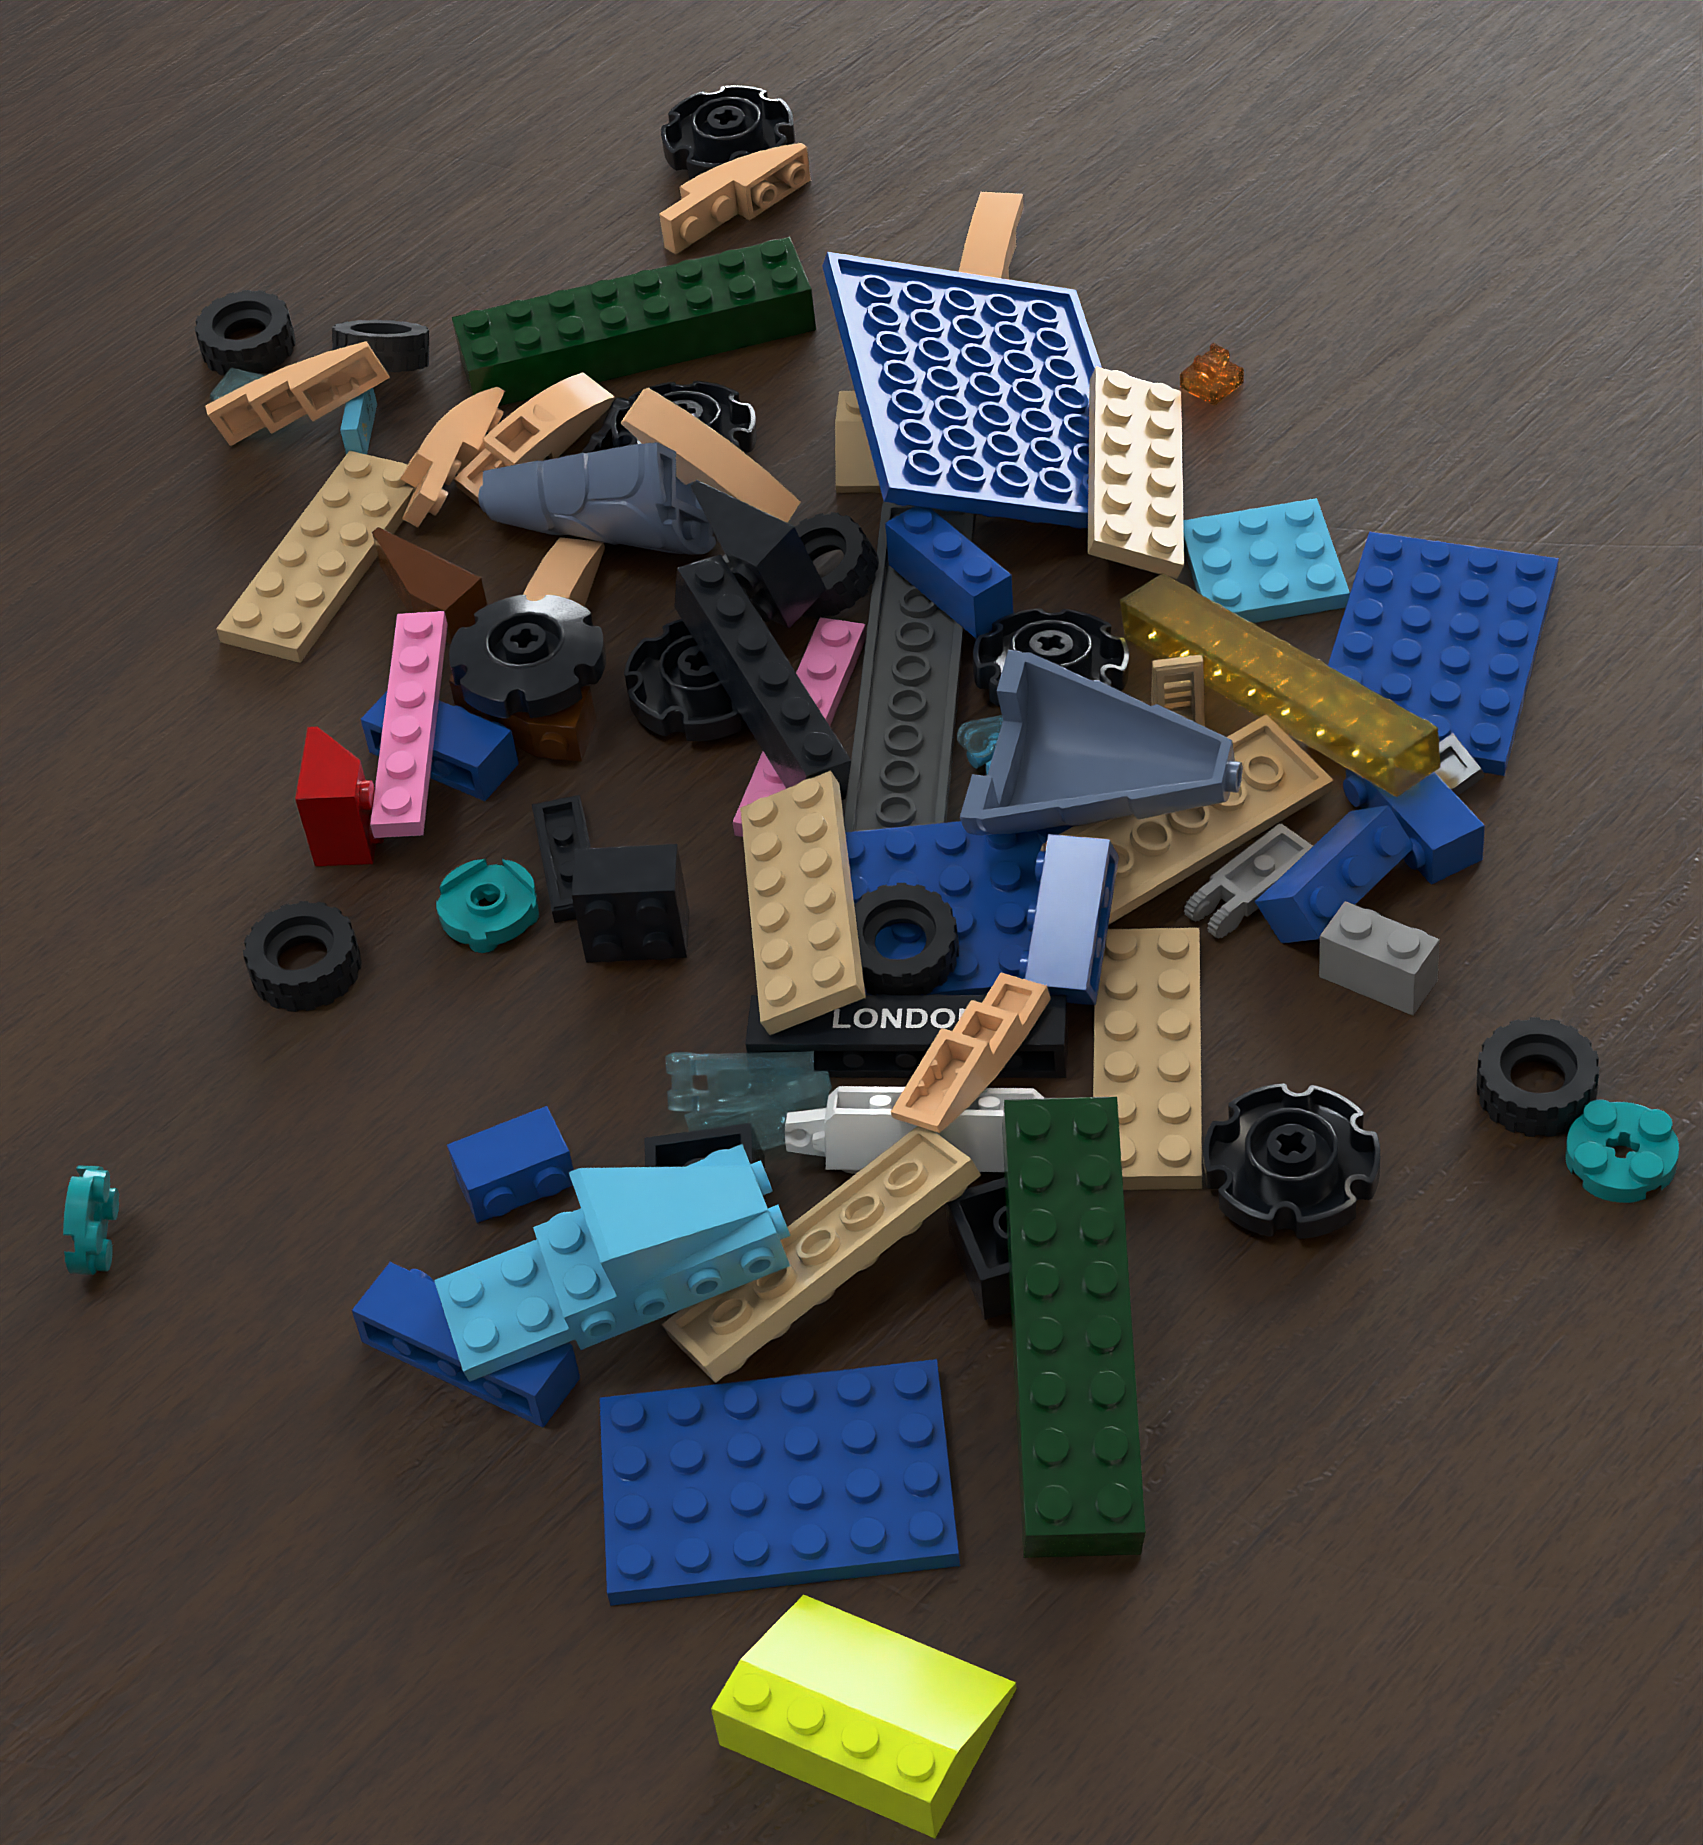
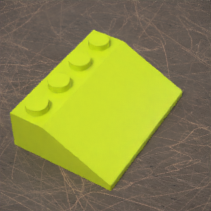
(861, 1713)

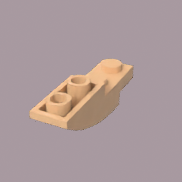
(736, 187)
(538, 429)
(448, 450)

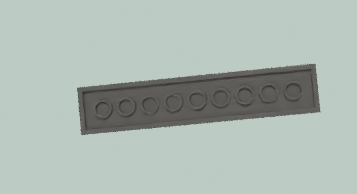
(905, 699)

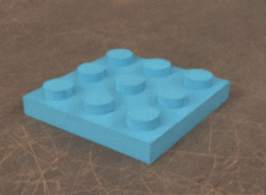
(1266, 561)

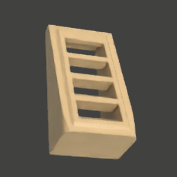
(1180, 686)

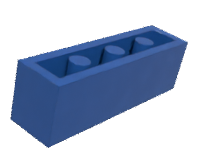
(407, 1321)

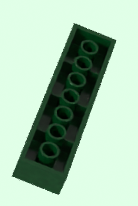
(637, 321)
(1072, 1329)

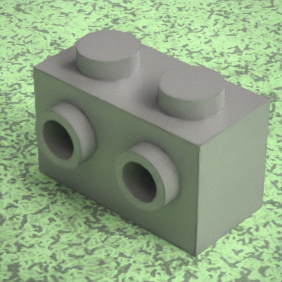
(1379, 957)

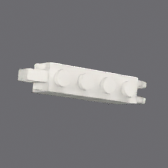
(861, 1127)

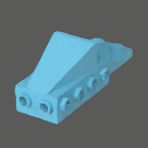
(625, 1258)

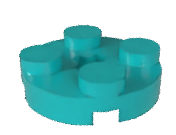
(493, 924)
(1628, 1125)
(86, 1217)

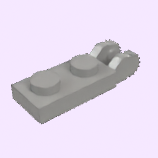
(1245, 880)

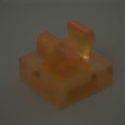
(1212, 375)

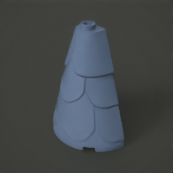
(602, 496)
(1090, 756)

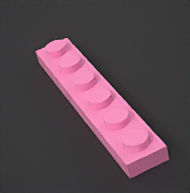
(825, 675)
(409, 725)

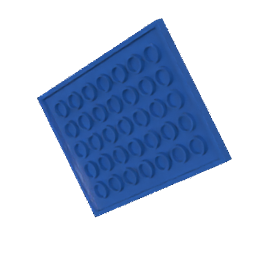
(968, 387)

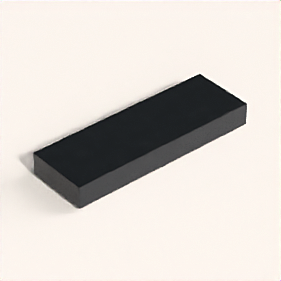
(560, 831)

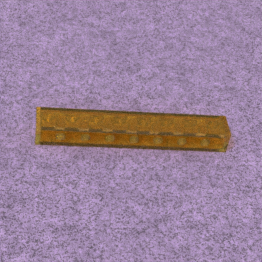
(1286, 684)

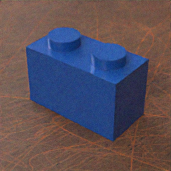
(511, 1164)

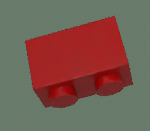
(335, 803)

